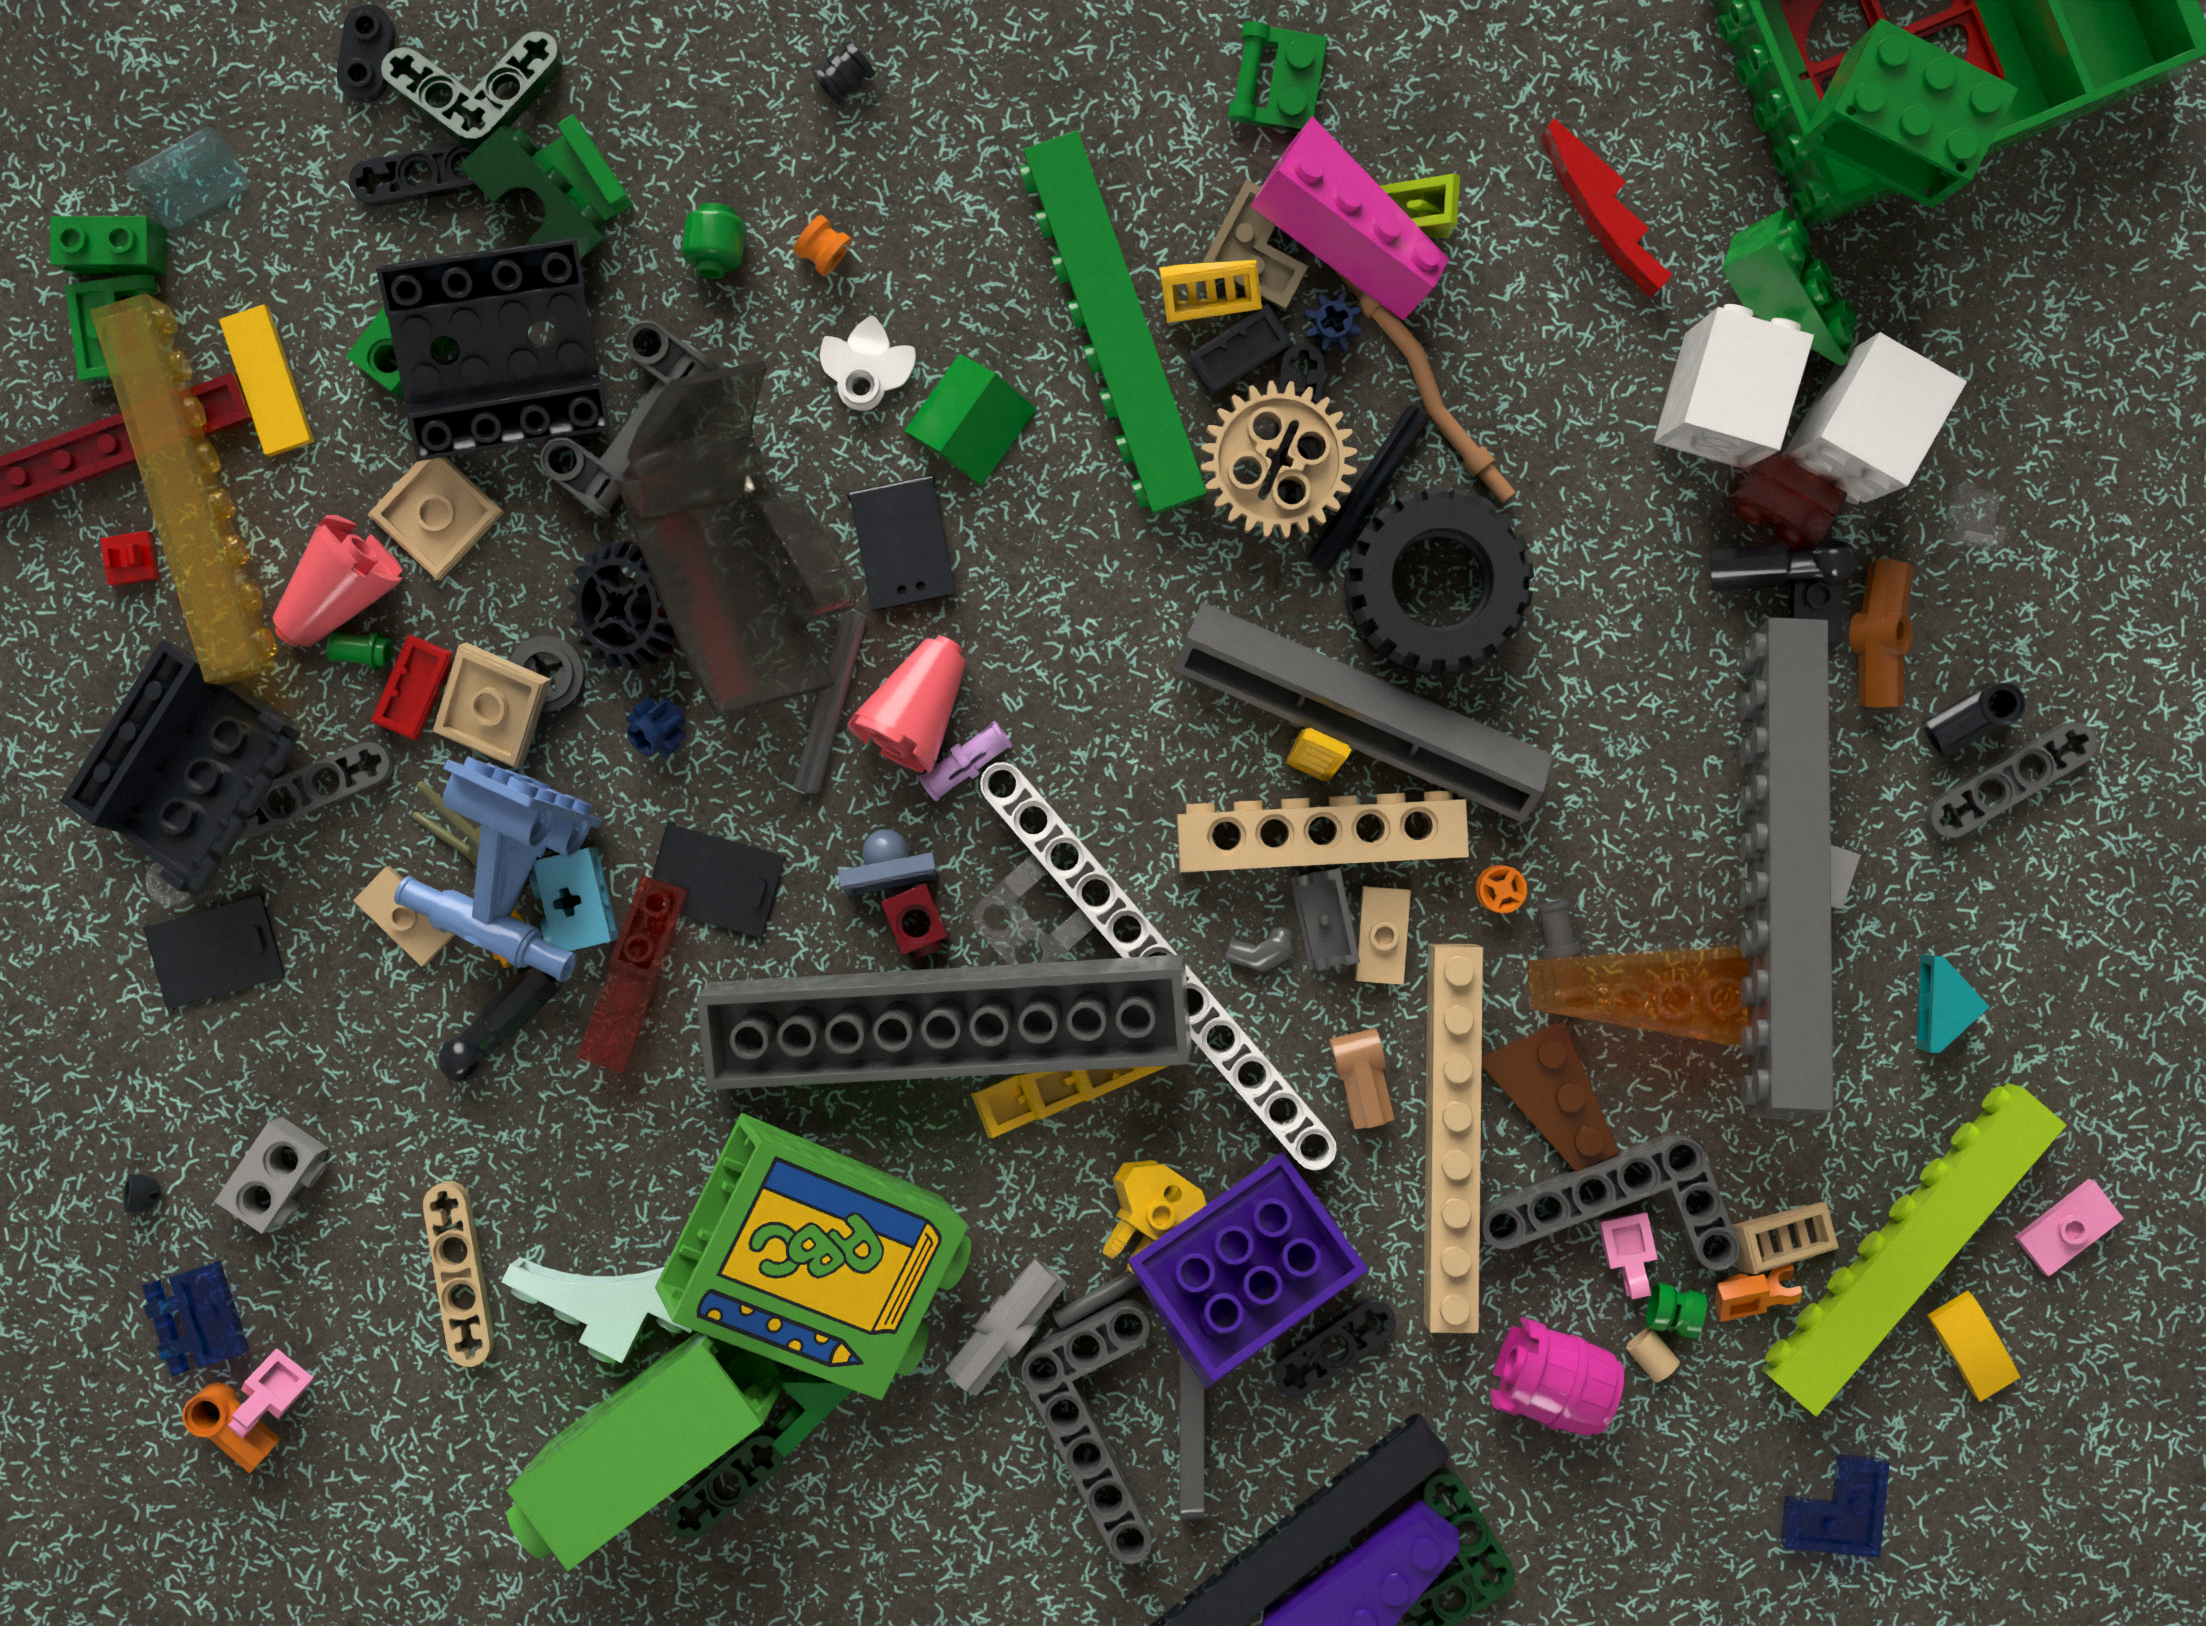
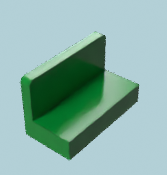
(586, 169)

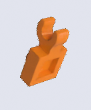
(1751, 1295)

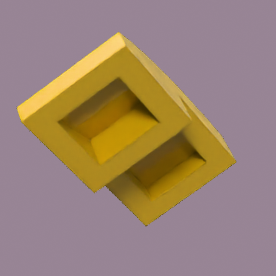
(1974, 1345)

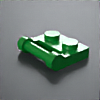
(1293, 79)
(91, 295)

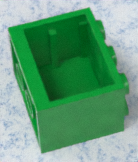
(1909, 114)

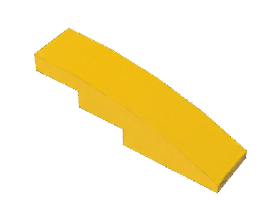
(1041, 1094)

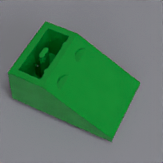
(1783, 280)

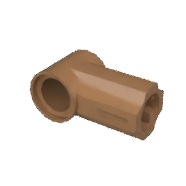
(1361, 1068)

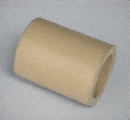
(1653, 1355)

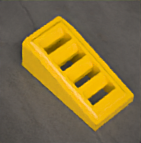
(1208, 272)
(1317, 754)

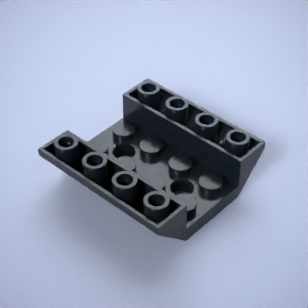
(499, 383)

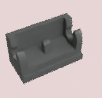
(1324, 919)

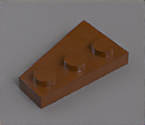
(1554, 1093)

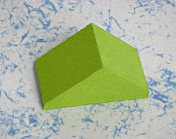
(1429, 202)

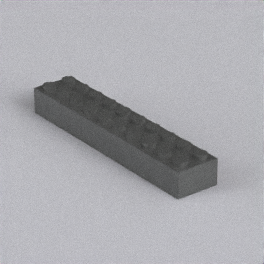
(1787, 871)
(945, 1022)

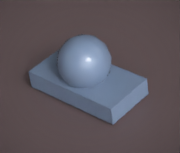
(887, 866)

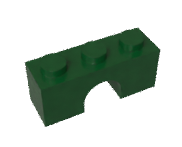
(509, 163)

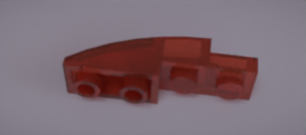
(633, 974)

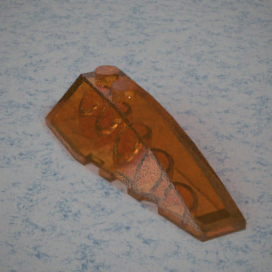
(1657, 990)

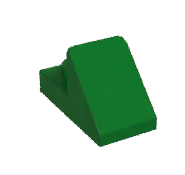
(816, 1397)

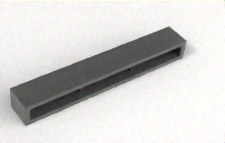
(1364, 712)

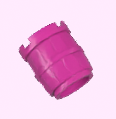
(1557, 1379)

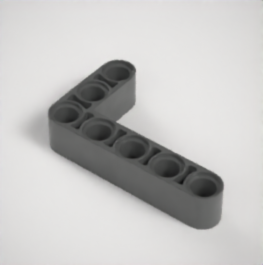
(1615, 1193)
(1084, 1427)

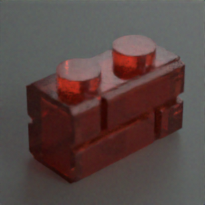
(1787, 499)

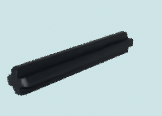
(1368, 488)

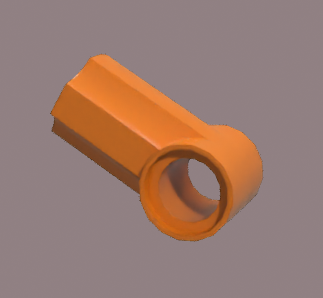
(246, 1451)

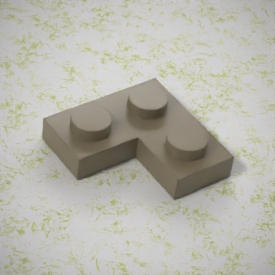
(1245, 238)

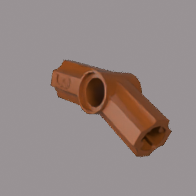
(1883, 633)

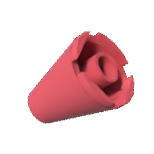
(333, 582)
(913, 705)

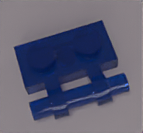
(207, 1315)

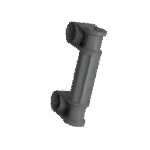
(593, 474)

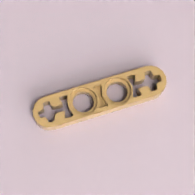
(466, 1272)

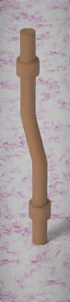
(1476, 460)

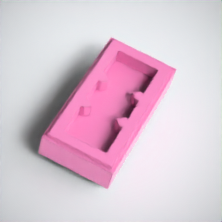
(2068, 1227)

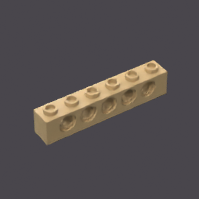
(1444, 838)

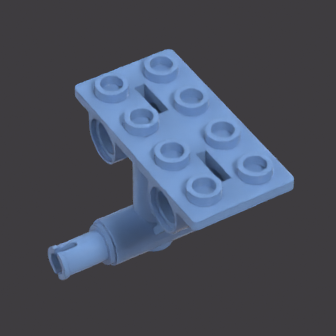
(517, 826)

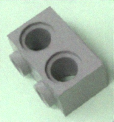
(265, 1168)

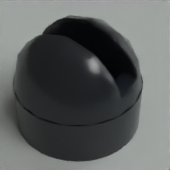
(137, 1193)

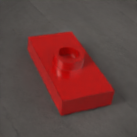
(413, 687)

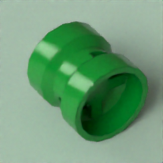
(1676, 1310)

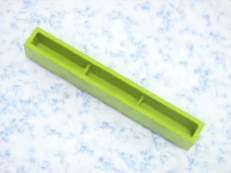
(1912, 1246)

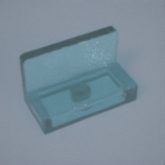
(189, 177)

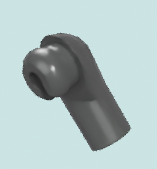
(1264, 955)

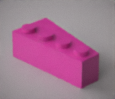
(1349, 221)

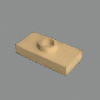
(402, 924)
(1382, 935)

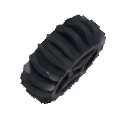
(611, 600)

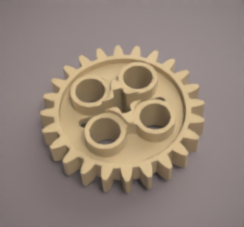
(1317, 477)

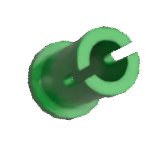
(362, 649)

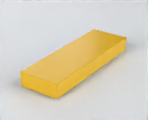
(266, 380)

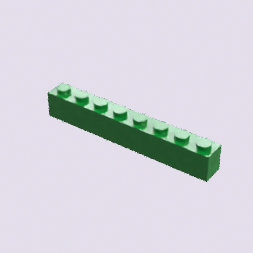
(1114, 324)

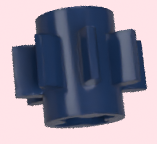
(1336, 310)
(656, 727)

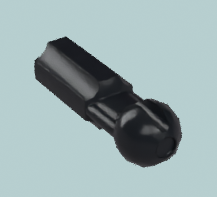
(1775, 565)
(500, 1019)

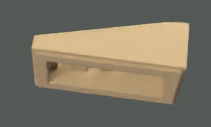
(1757, 1252)

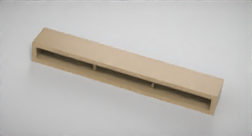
(1453, 1138)

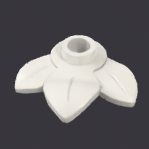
(866, 357)

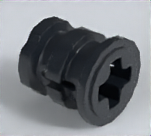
(843, 73)

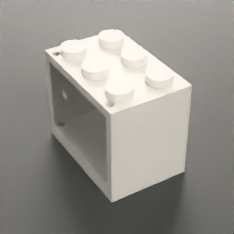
(1734, 387)
(1874, 419)

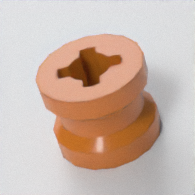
(822, 245)
(1509, 892)

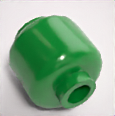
(714, 240)

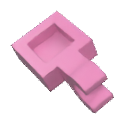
(1628, 1245)
(272, 1389)

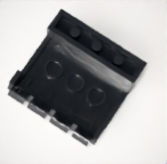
(183, 766)

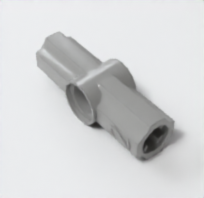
(1005, 1327)

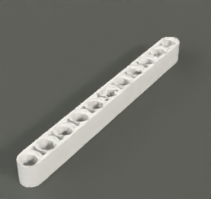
(1211, 1013)

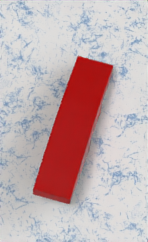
(1592, 190)

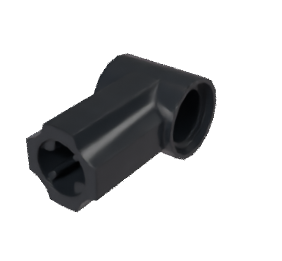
(1971, 717)

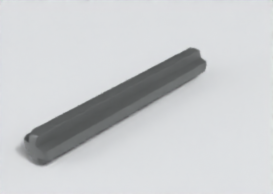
(831, 702)

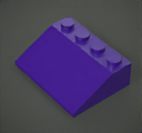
(1245, 1269)

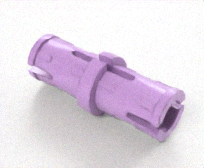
(965, 761)

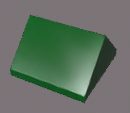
(971, 418)

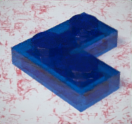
(1851, 1520)

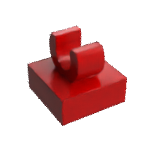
(130, 558)

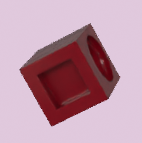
(896, 911)

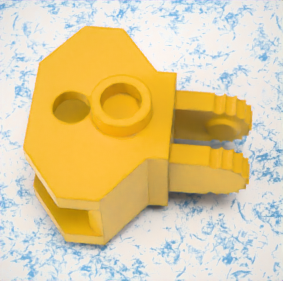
(1144, 1206)

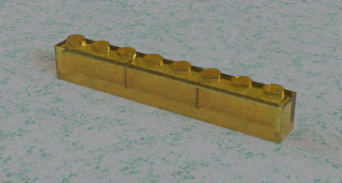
(184, 489)

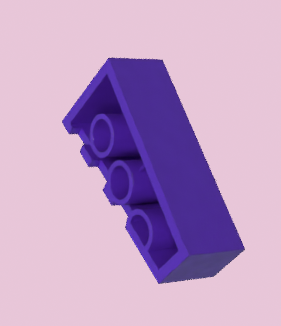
(1377, 1578)

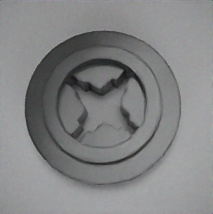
(553, 652)

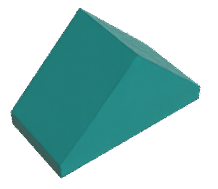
(1944, 1004)

